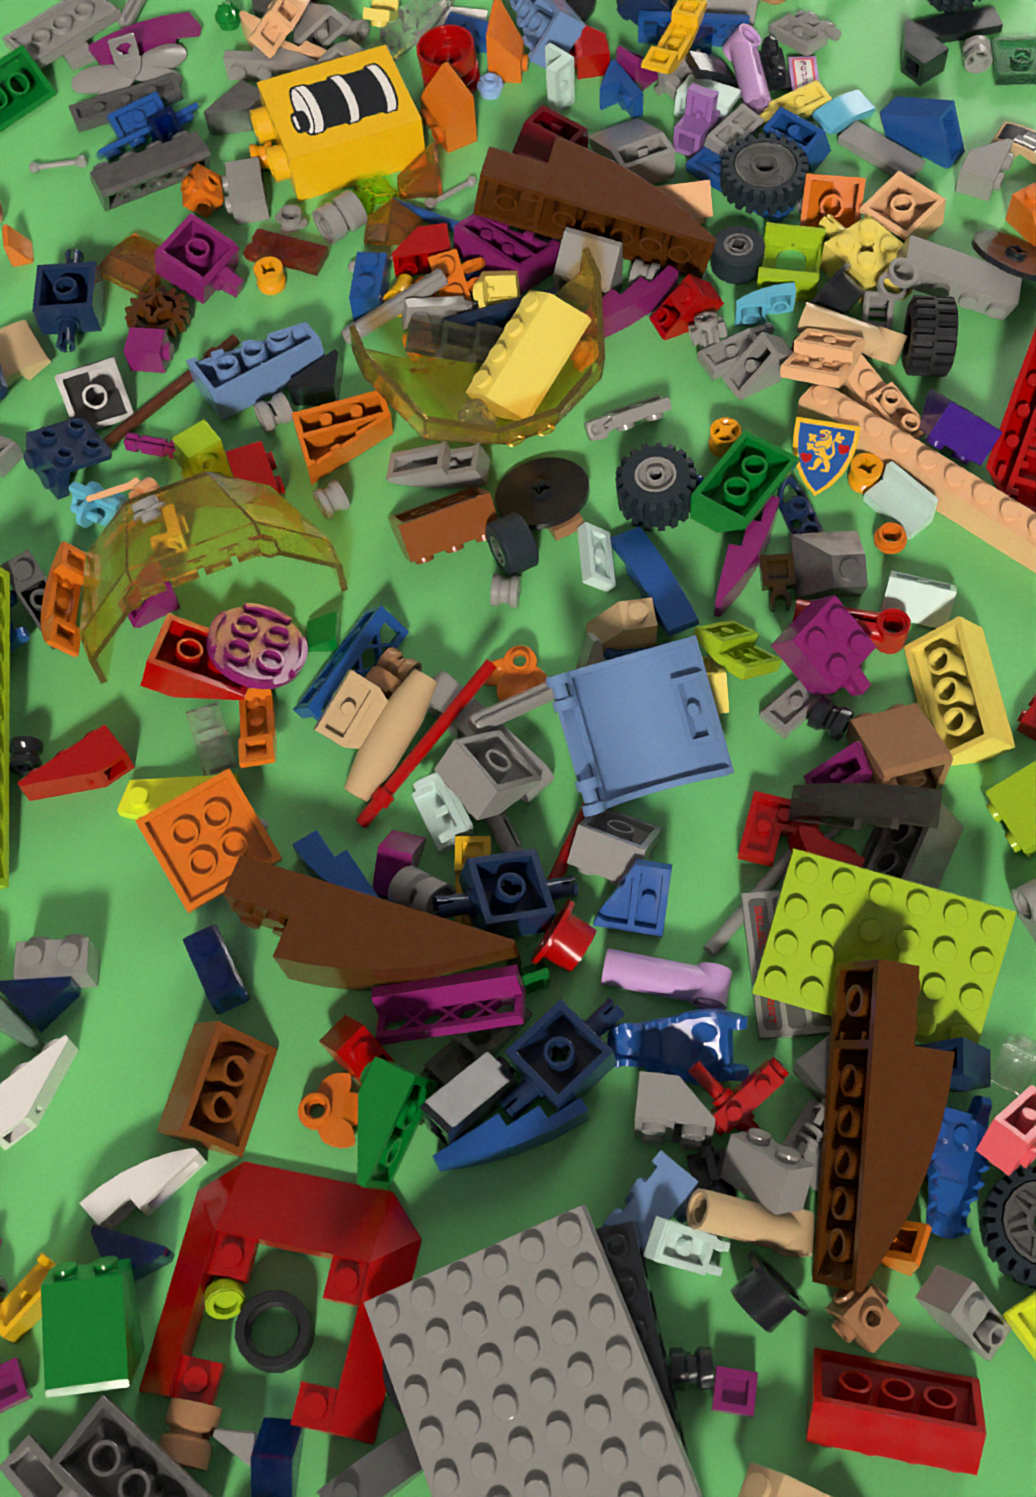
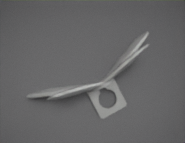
(129, 67)

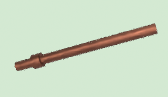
(162, 398)

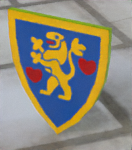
(823, 451)

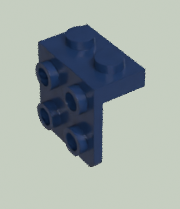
(61, 450)

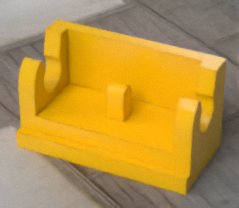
(22, 1305)

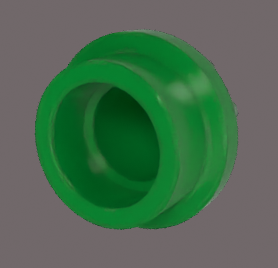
(227, 16)

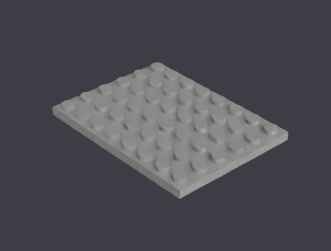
(530, 1374)

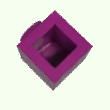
(148, 350)

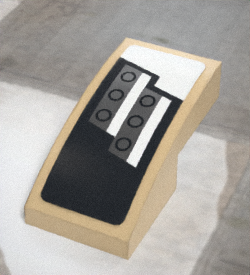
(1023, 140)

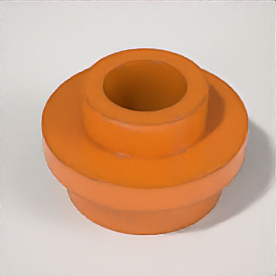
(890, 531)

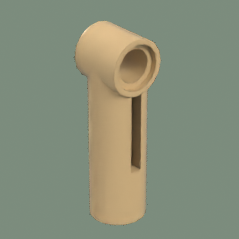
(879, 341)
(750, 1222)

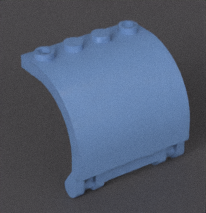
(640, 724)

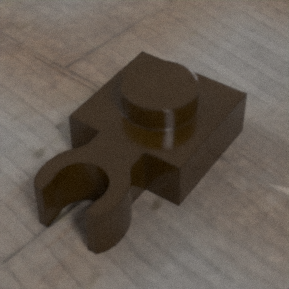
(777, 574)

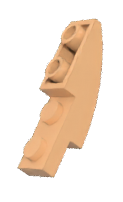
(277, 24)
(885, 400)

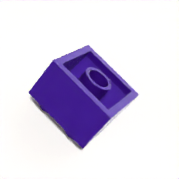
(957, 428)

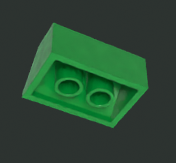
(21, 87)
(741, 483)

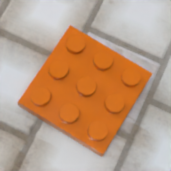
(203, 836)

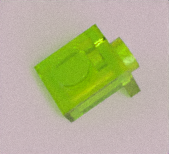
(373, 192)

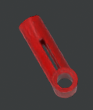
(876, 625)

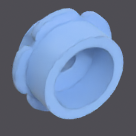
(490, 86)

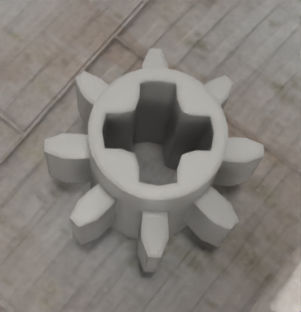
(707, 329)

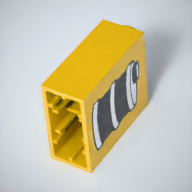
(338, 123)

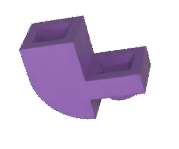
(698, 121)

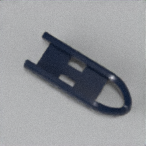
(798, 508)

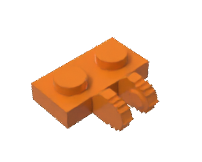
(455, 271)

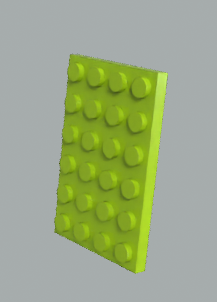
(851, 914)

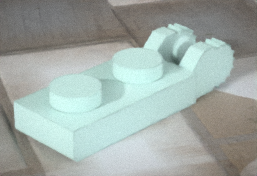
(684, 1247)

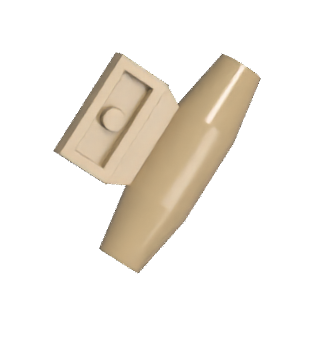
(377, 727)

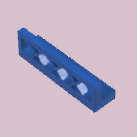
(723, 25)
(347, 656)

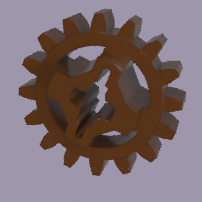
(159, 311)

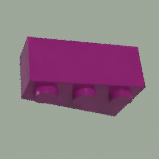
(506, 250)

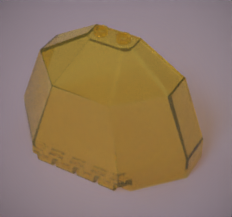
(434, 389)
(199, 527)

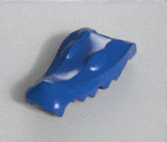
(680, 1041)
(957, 1168)

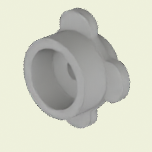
(291, 219)
(147, 509)

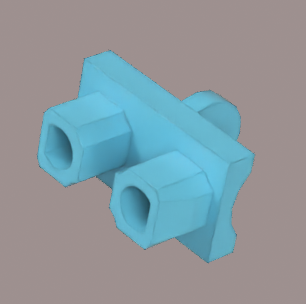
(98, 511)

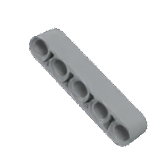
(445, 693)

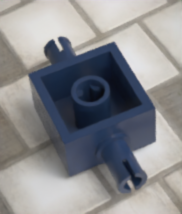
(69, 299)
(506, 894)
(564, 1034)

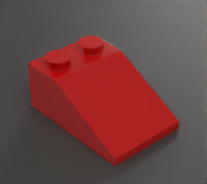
(182, 666)

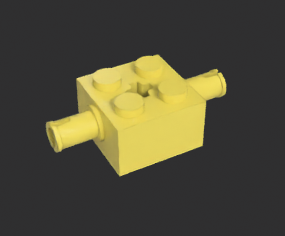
(865, 246)

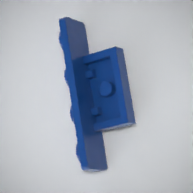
(131, 126)

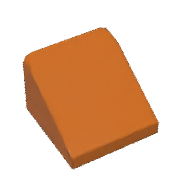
(17, 247)

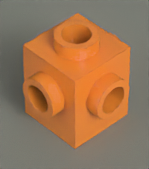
(202, 191)

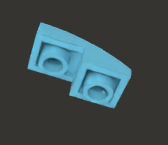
(842, 111)
(770, 300)

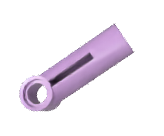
(748, 69)
(700, 984)

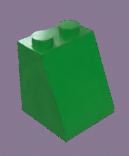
(90, 1327)

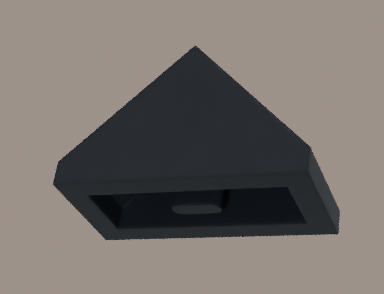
(317, 383)

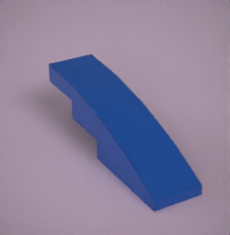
(655, 580)
(497, 1141)

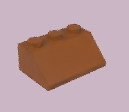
(443, 524)
(217, 1089)

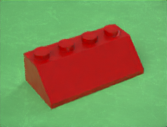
(895, 1411)

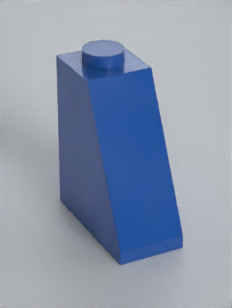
(925, 128)

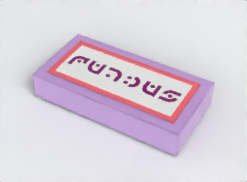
(802, 71)

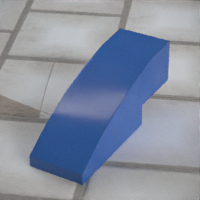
(322, 864)

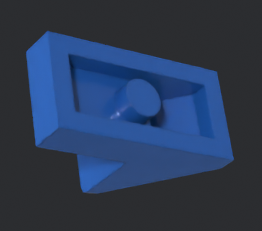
(621, 89)

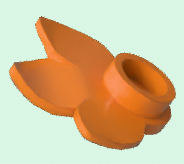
(512, 678)
(339, 1111)

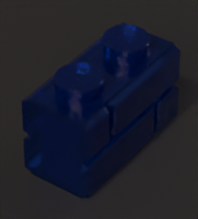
(216, 969)

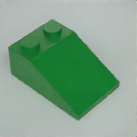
(387, 1119)

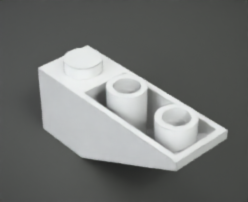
(31, 1089)

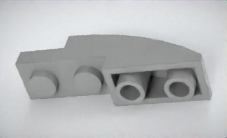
(258, 67)

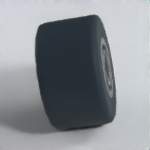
(737, 254)
(512, 544)

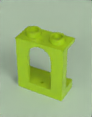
(792, 237)

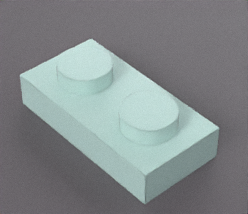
(596, 557)

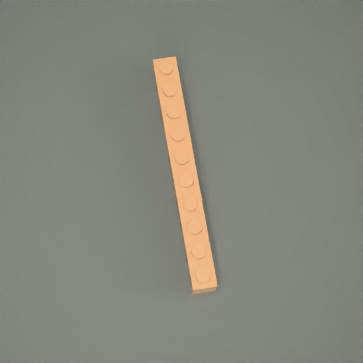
(959, 493)

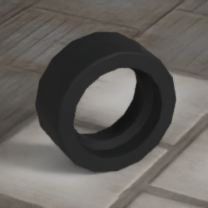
(247, 1317)

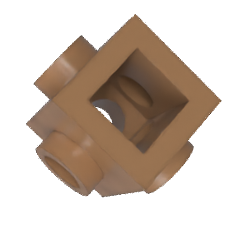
(862, 1317)

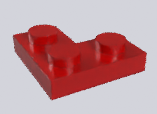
(764, 826)

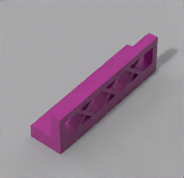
(449, 998)

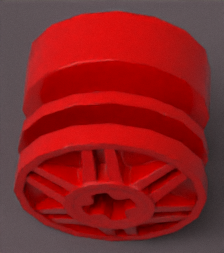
(450, 45)

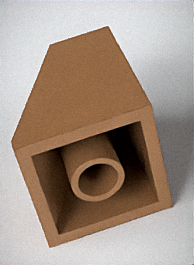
(901, 747)

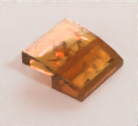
(132, 265)

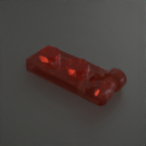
(292, 252)

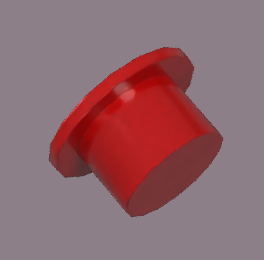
(565, 939)

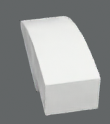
(142, 1187)

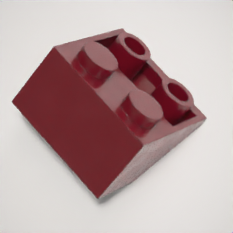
(541, 130)

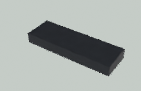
(963, 24)

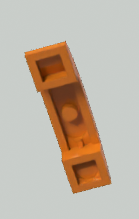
(62, 600)
(257, 728)

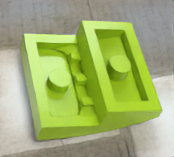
(735, 649)

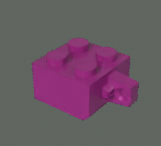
(199, 260)
(826, 648)

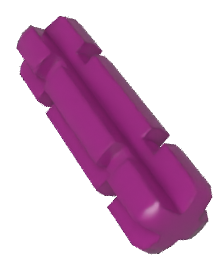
(149, 445)

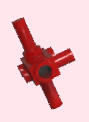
(735, 1106)

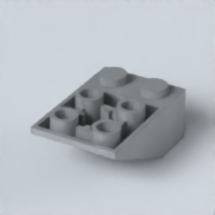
(637, 148)

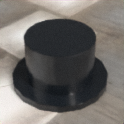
(840, 292)
(767, 1294)

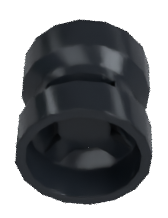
(836, 721)
(692, 1368)

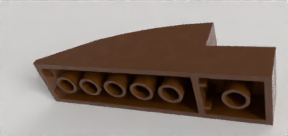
(595, 197)
(353, 938)
(878, 1119)

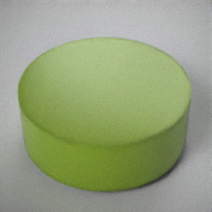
(224, 1298)

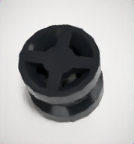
(25, 754)

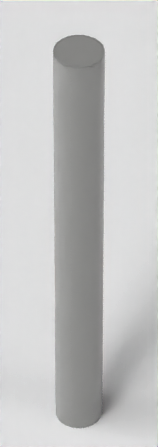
(734, 922)

